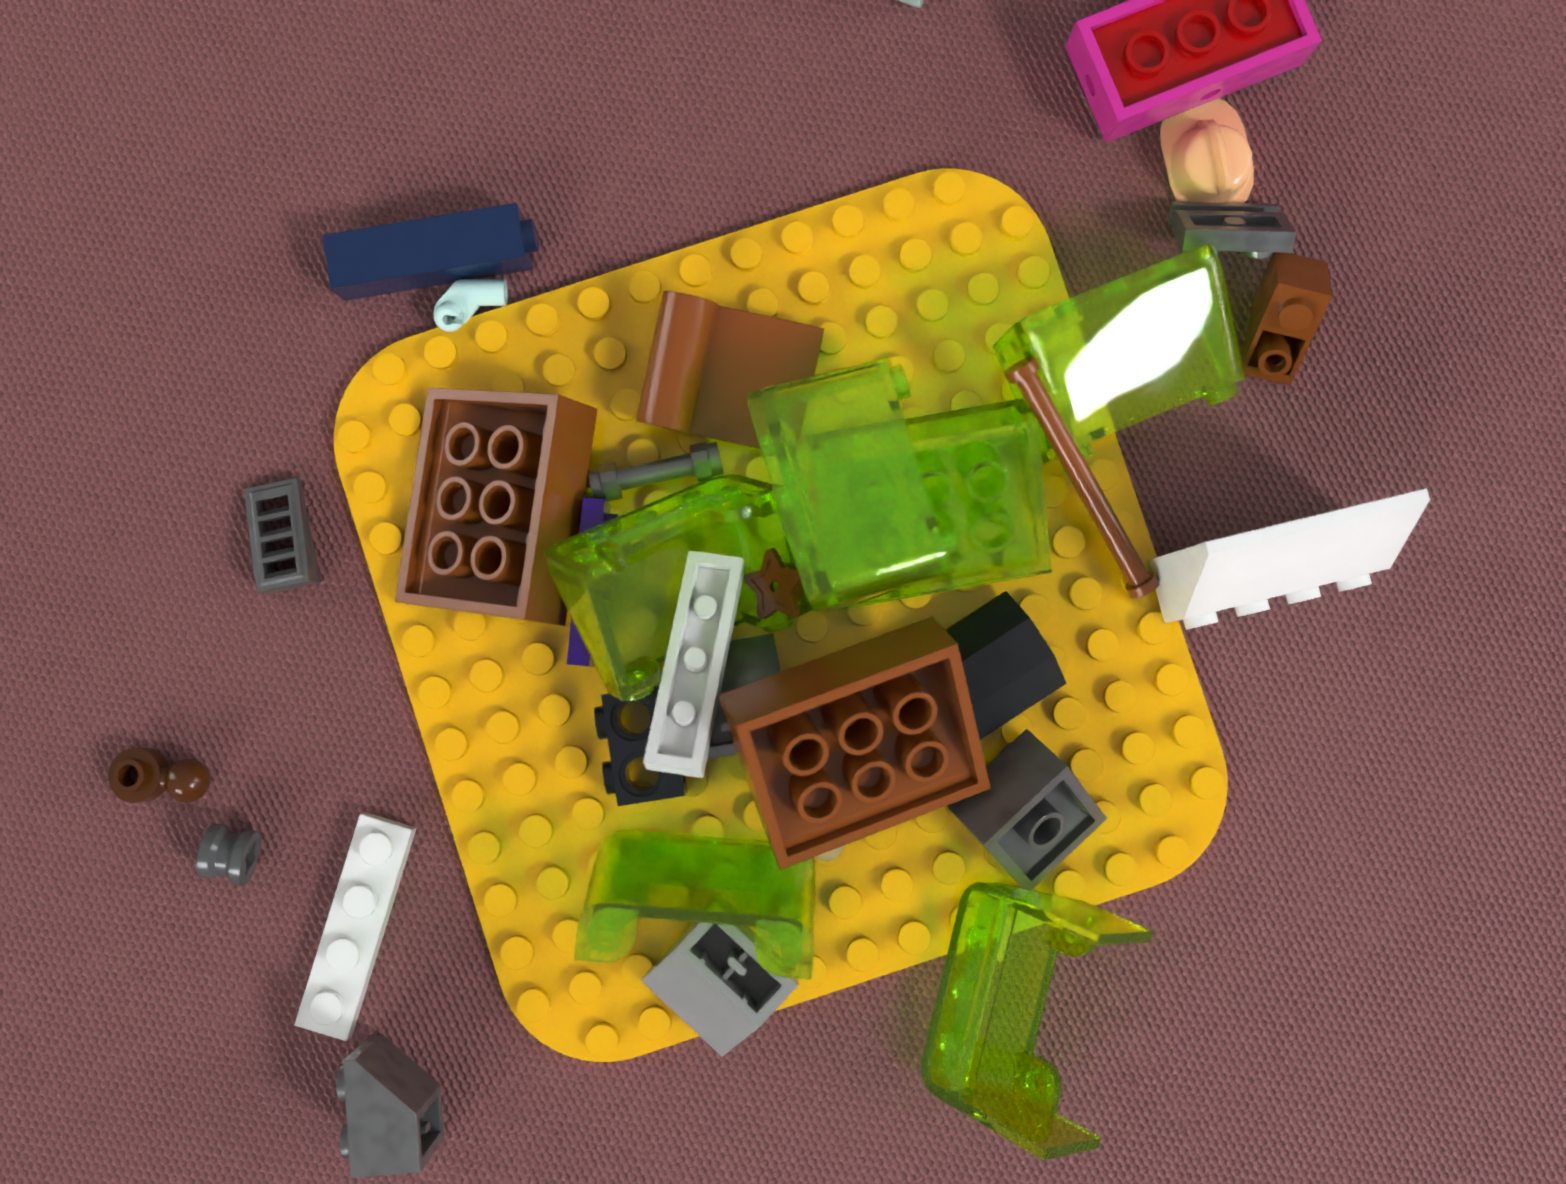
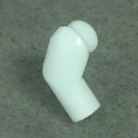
(465, 298)

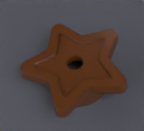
(789, 586)

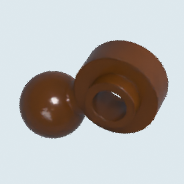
(184, 780)

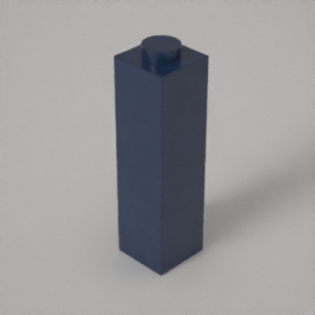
(430, 251)

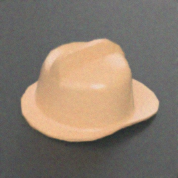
(1207, 154)

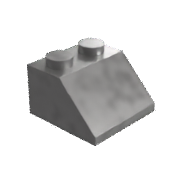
(1031, 812)

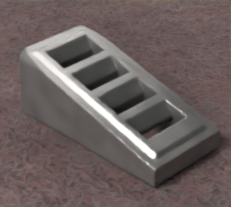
(263, 558)

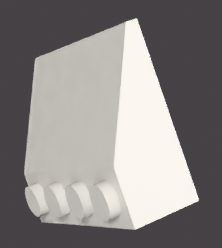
(1285, 560)

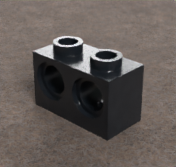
(627, 746)

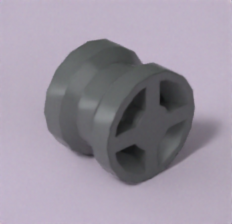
(228, 854)

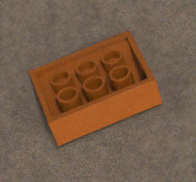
(488, 498)
(857, 740)

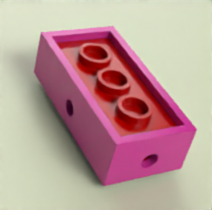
(1174, 55)

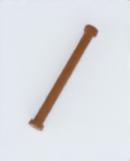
(1025, 376)

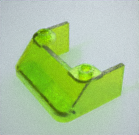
(993, 1007)

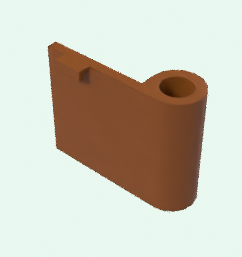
(710, 360)

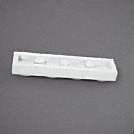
(694, 664)
(355, 926)

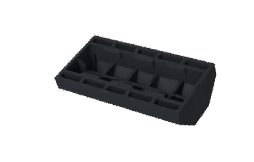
(1004, 662)

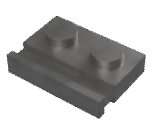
(1238, 227)

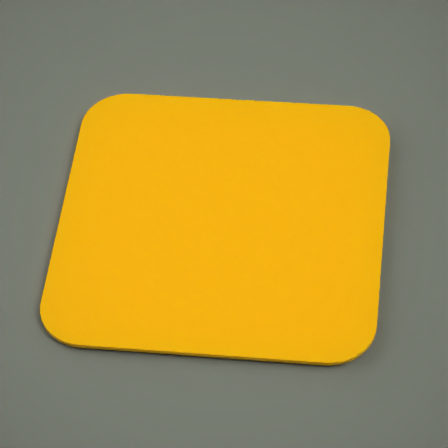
(896, 272)

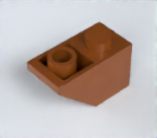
(1285, 316)

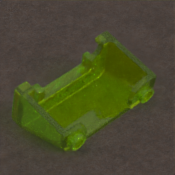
(1132, 348)
(851, 484)
(629, 572)
(699, 882)

